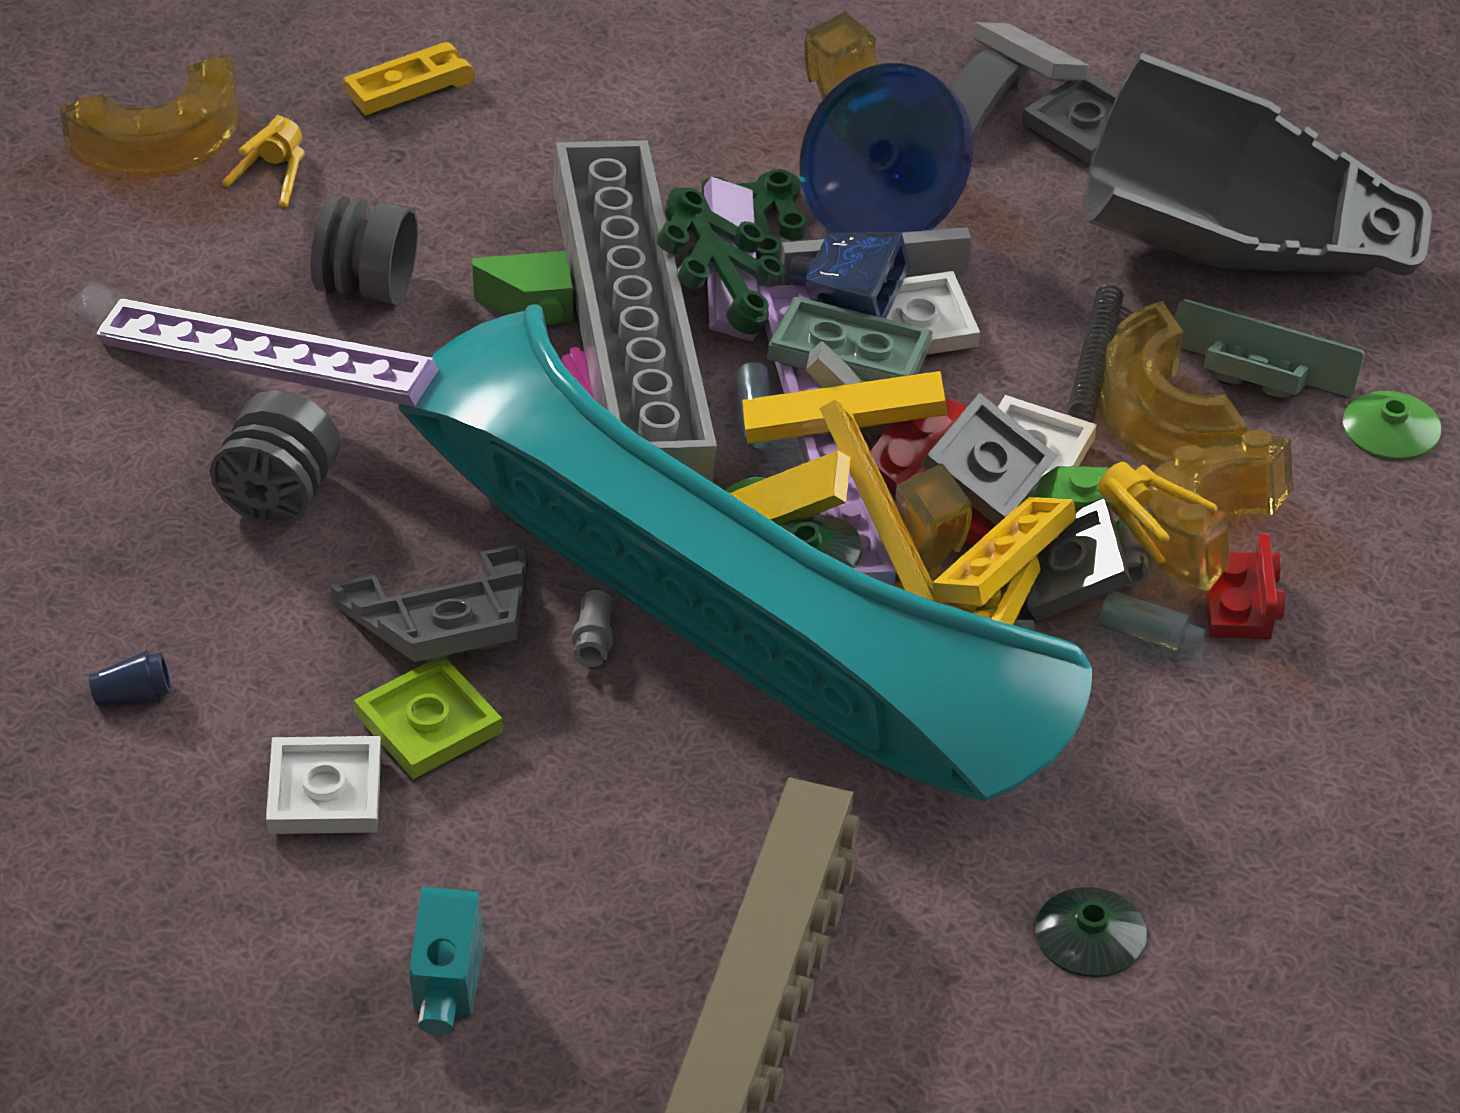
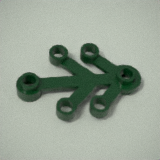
(778, 191)
(689, 211)

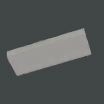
(1030, 51)

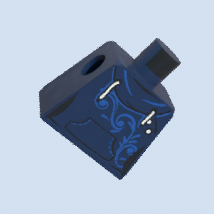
(855, 271)

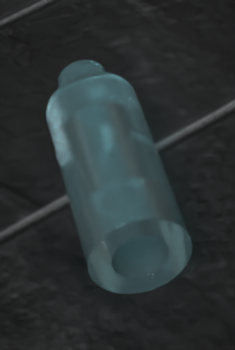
(753, 381)
(1150, 622)

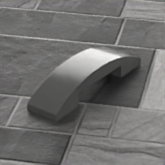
(985, 83)

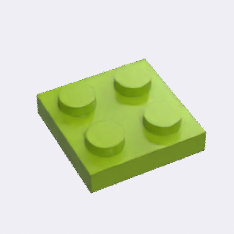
(428, 716)

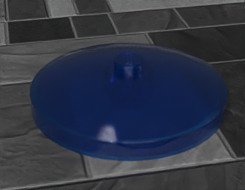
(886, 152)

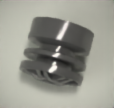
(364, 249)
(275, 457)

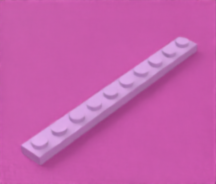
(874, 558)

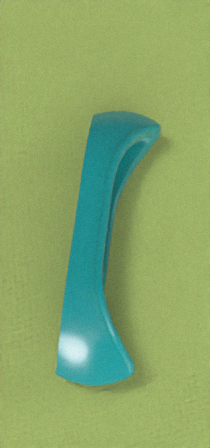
(859, 659)

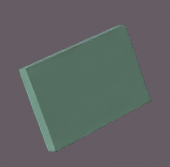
(866, 343)

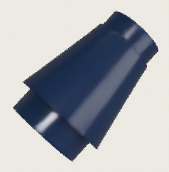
(132, 680)

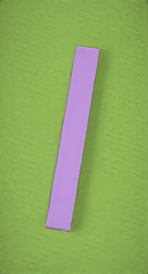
(269, 352)

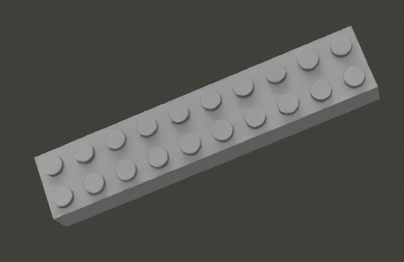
(631, 298)

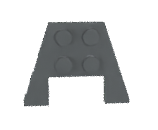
(447, 617)

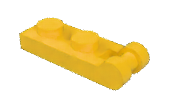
(408, 78)

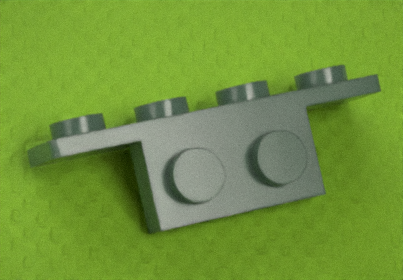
(1266, 353)

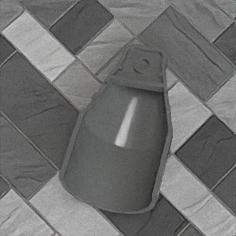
(1240, 185)

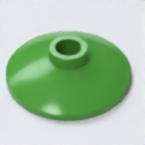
(1392, 425)

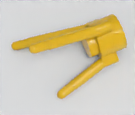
(274, 144)
(1129, 496)

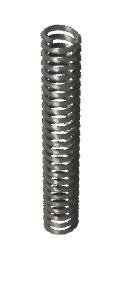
(1088, 349)

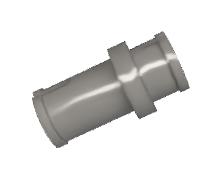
(1136, 557)
(593, 633)

